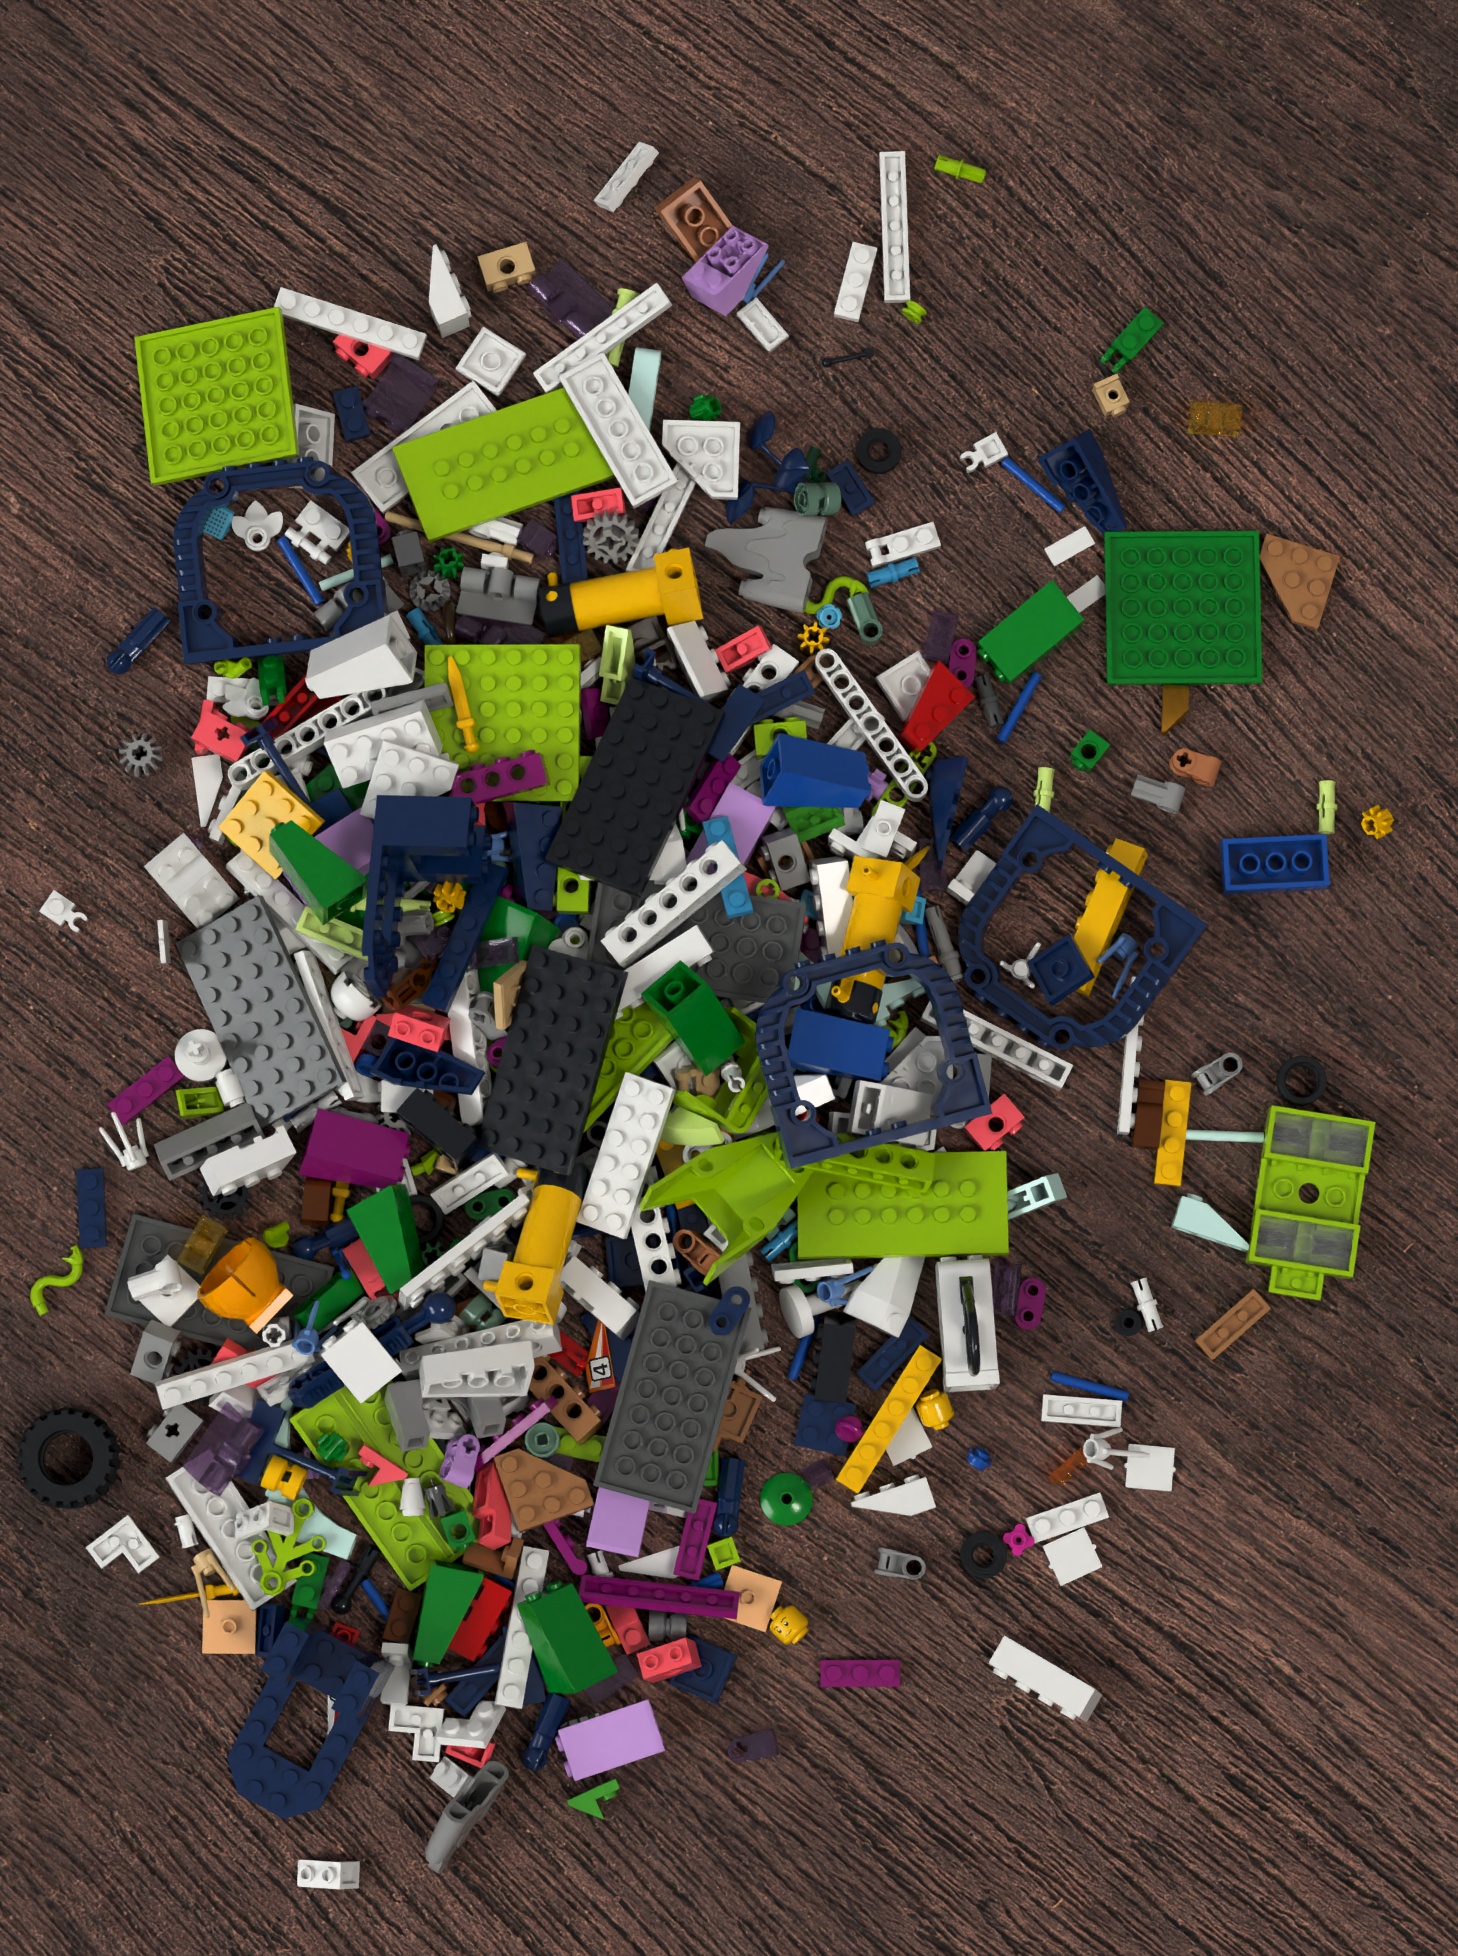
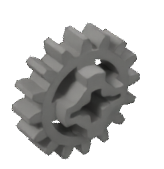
(614, 533)

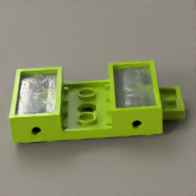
(1315, 1238)

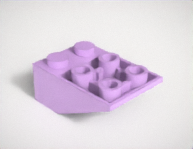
(725, 270)

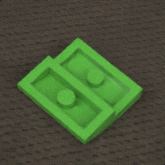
(812, 821)

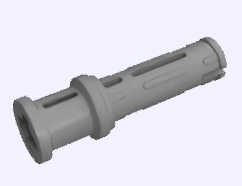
(947, 956)

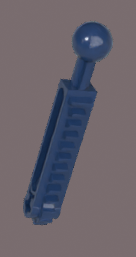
(393, 1335)

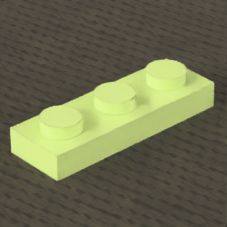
(334, 933)

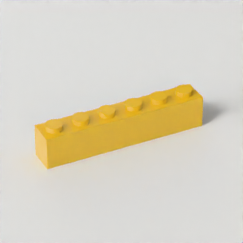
(1106, 907)
(888, 1419)

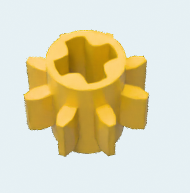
(814, 631)
(1377, 821)
(449, 897)

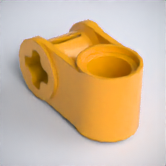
(604, 1626)

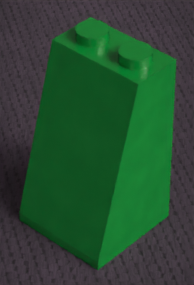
(1030, 634)
(317, 872)
(514, 921)
(693, 1017)
(390, 1235)
(444, 1603)
(565, 1639)

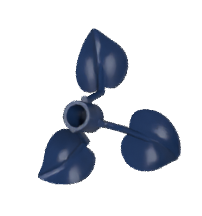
(787, 478)

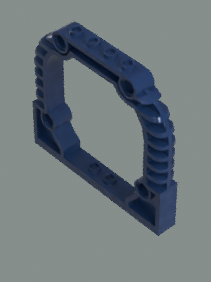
(207, 639)
(1046, 837)
(959, 1097)

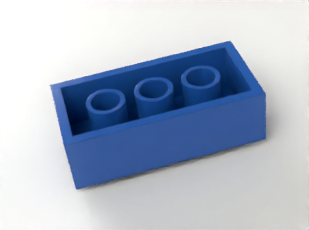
(1274, 864)

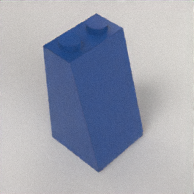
(813, 775)
(839, 1047)

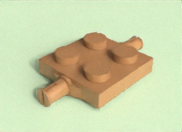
(738, 1412)

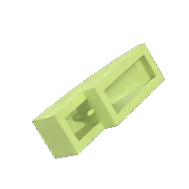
(616, 663)
(690, 1129)

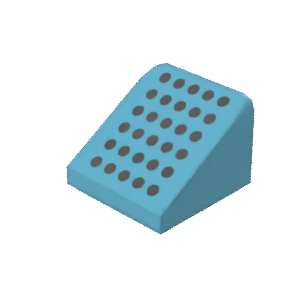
(219, 522)

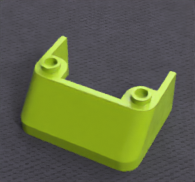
(730, 1109)

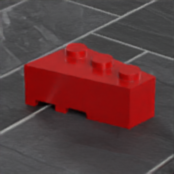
(299, 707)
(935, 707)
(481, 1619)

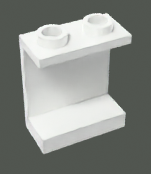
(360, 1360)

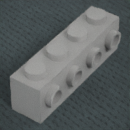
(195, 1145)

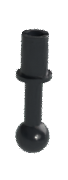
(342, 1602)

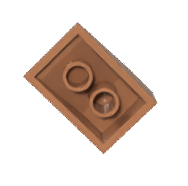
(693, 218)

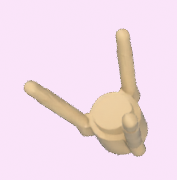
(208, 1564)

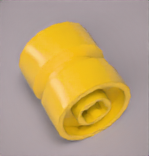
(275, 1474)

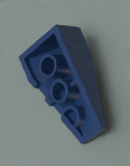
(1084, 475)
(943, 796)
(422, 1068)

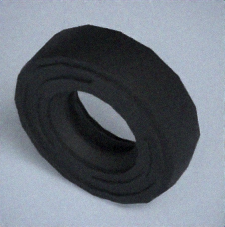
(881, 466)
(972, 1566)

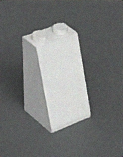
(362, 661)

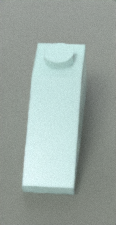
(1035, 1195)
(1202, 1221)

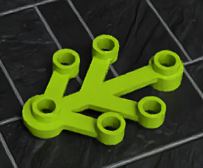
(286, 1552)

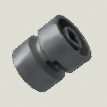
(667, 1625)

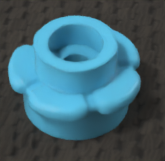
(829, 609)

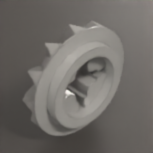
(434, 601)
(379, 1311)

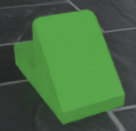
(588, 1801)

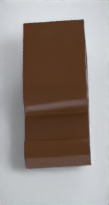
(409, 984)
(1148, 1115)
(316, 1202)

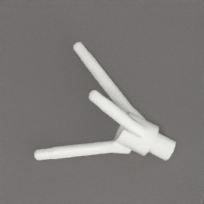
(751, 1354)

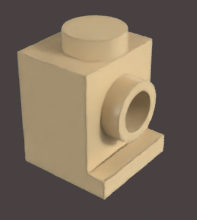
(1109, 406)

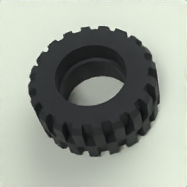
(33, 1450)

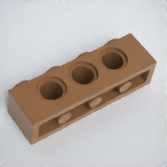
(580, 1428)

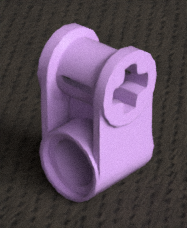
(459, 1461)

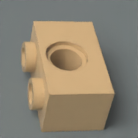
(515, 255)

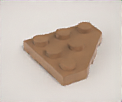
(1299, 577)
(540, 1490)

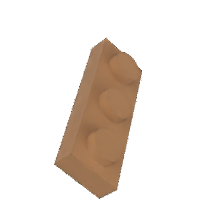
(1232, 1324)

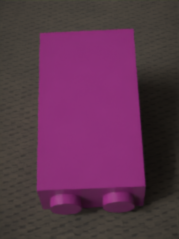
(354, 1151)

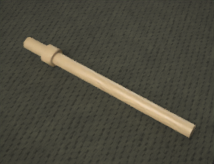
(507, 549)

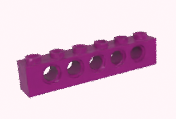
(535, 777)

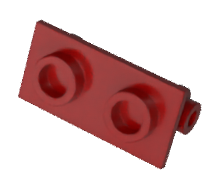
(572, 1356)

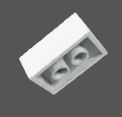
(314, 436)
(698, 661)

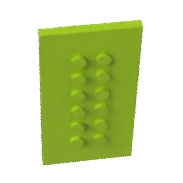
(499, 464)
(865, 1219)
(404, 1540)

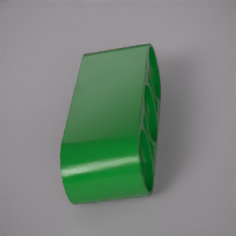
(333, 1299)

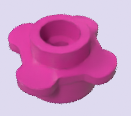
(1018, 1547)

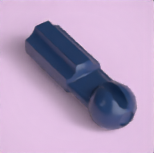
(137, 642)
(979, 820)
(333, 1235)
(729, 1495)
(546, 1730)

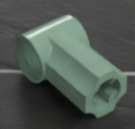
(864, 617)

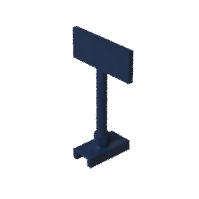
(739, 708)
(330, 807)
(620, 1349)
(271, 1420)
(534, 1686)

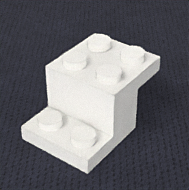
(843, 845)
(191, 882)

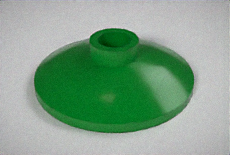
(786, 1513)

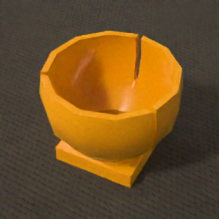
(245, 1285)

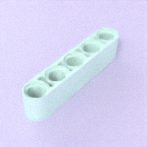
(644, 382)

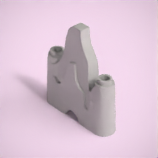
(774, 553)
(463, 1813)

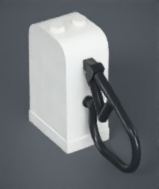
(966, 1324)

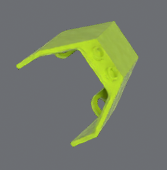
(736, 1190)

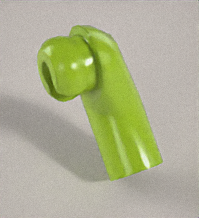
(231, 668)

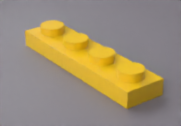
(1173, 1133)

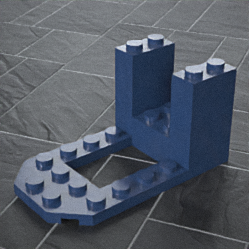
(415, 842)
(332, 1666)

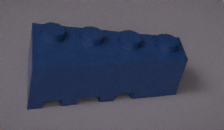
(531, 835)

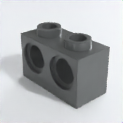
(409, 553)

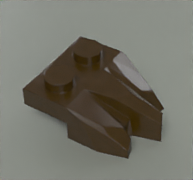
(649, 634)

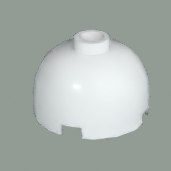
(353, 998)

